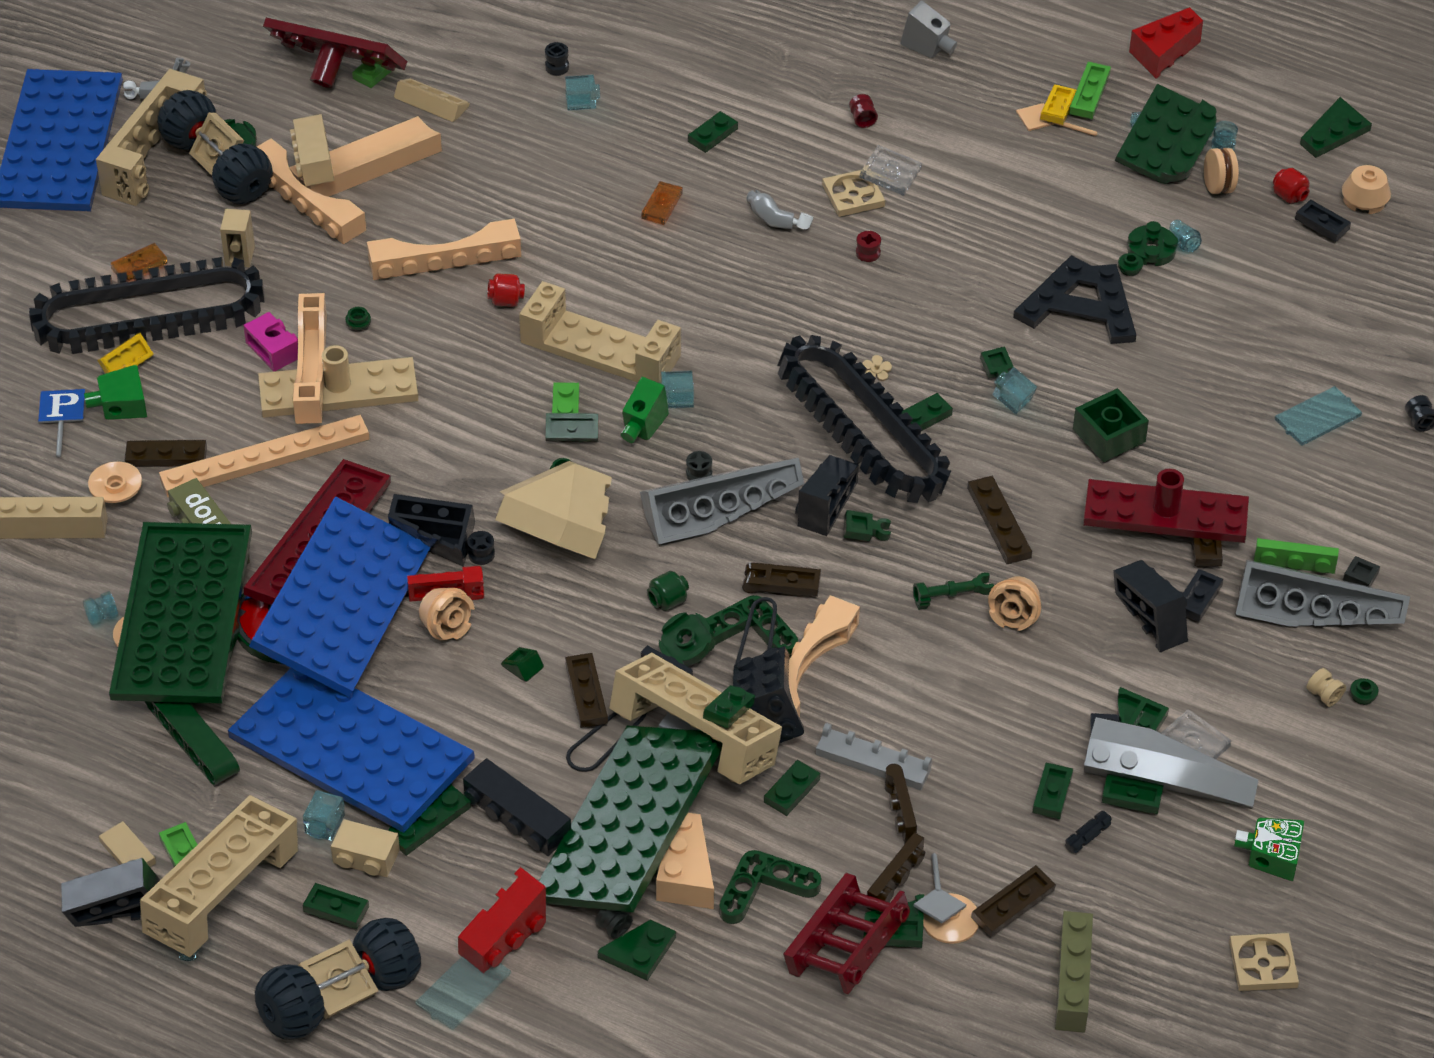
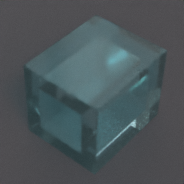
(581, 92)
(678, 388)
(1014, 389)
(323, 815)

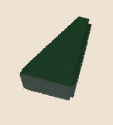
(523, 663)

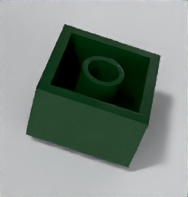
(1110, 425)

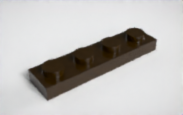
(999, 520)

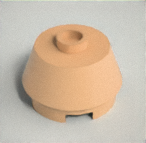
(1366, 189)
(1015, 603)
(446, 613)

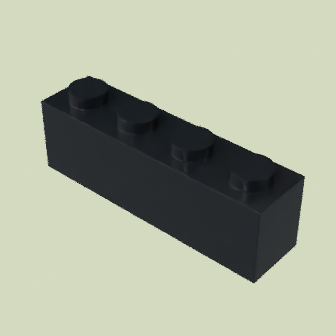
(516, 807)

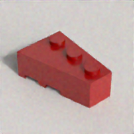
(1165, 40)
(506, 923)

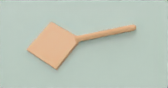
(1031, 118)

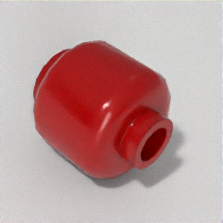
(1291, 185)
(505, 290)

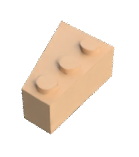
(685, 869)

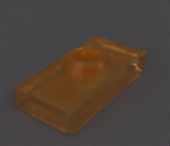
(662, 203)
(141, 259)

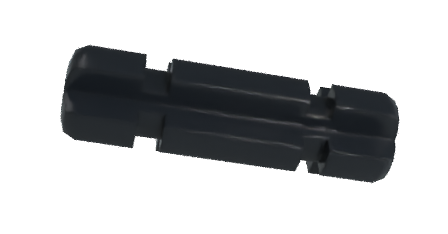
(1088, 832)

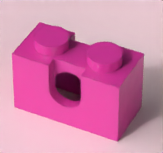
(271, 341)

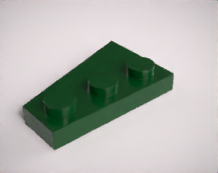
(1334, 128)
(438, 815)

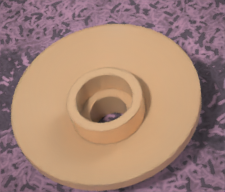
(115, 482)
(955, 929)

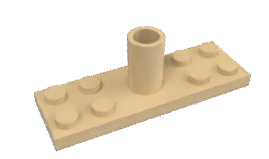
(344, 384)

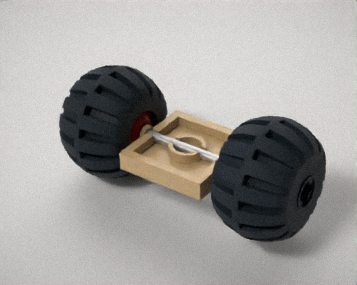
(237, 168)
(298, 996)

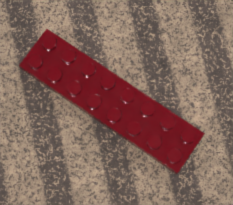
(349, 482)

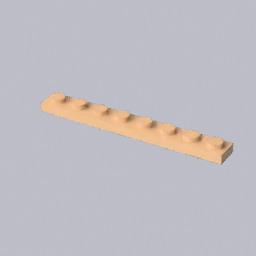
(268, 454)

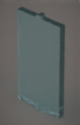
(1318, 415)
(460, 991)

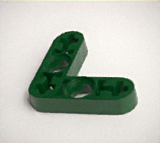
(741, 611)
(764, 874)

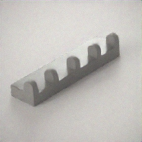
(871, 756)

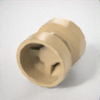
(1326, 687)

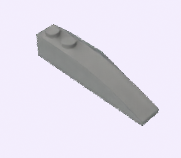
(714, 500)
(1310, 599)
(1158, 759)

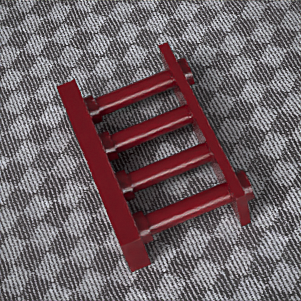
(832, 914)

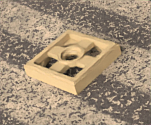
(857, 205)
(1260, 942)

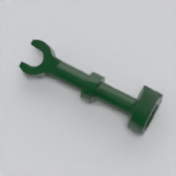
(923, 594)

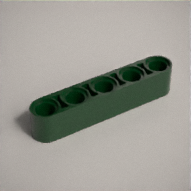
(196, 739)

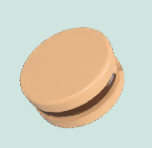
(1221, 170)

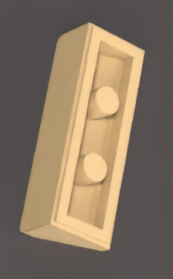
(430, 99)

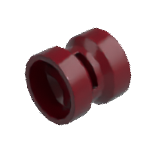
(863, 111)

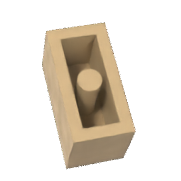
(237, 236)
(365, 848)

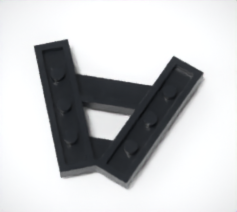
(1055, 291)

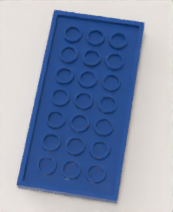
(56, 138)
(340, 597)
(352, 747)

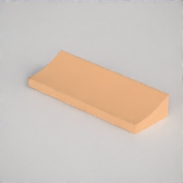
(378, 155)

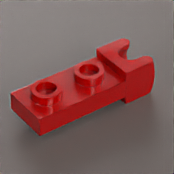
(468, 580)

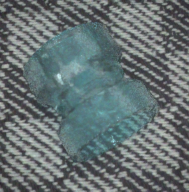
(1224, 135)
(100, 608)

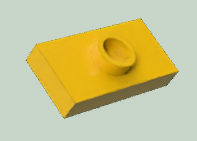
(1058, 104)
(127, 354)

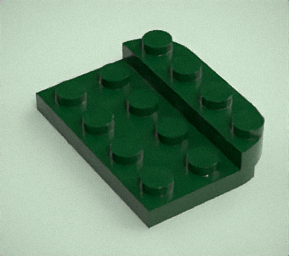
(1168, 136)

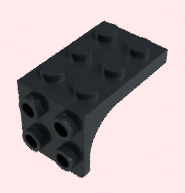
(768, 680)

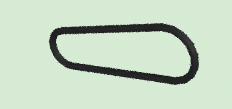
(749, 622)
(587, 736)

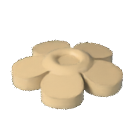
(878, 368)

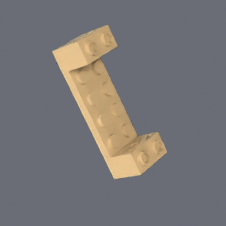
(122, 160)
(596, 344)
(651, 682)
(180, 901)

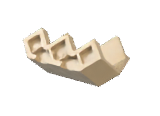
(560, 507)

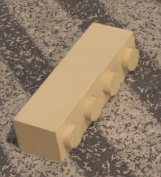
(311, 150)
(52, 517)

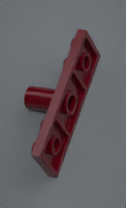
(333, 49)
(1166, 509)

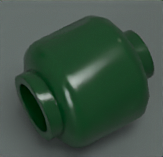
(667, 590)

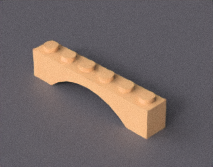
(337, 216)
(396, 258)
(311, 344)
(831, 628)

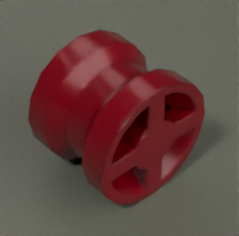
(868, 246)

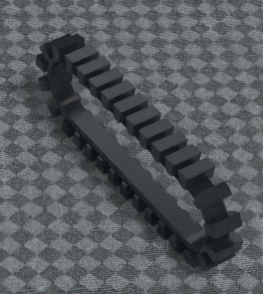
(56, 337)
(849, 433)

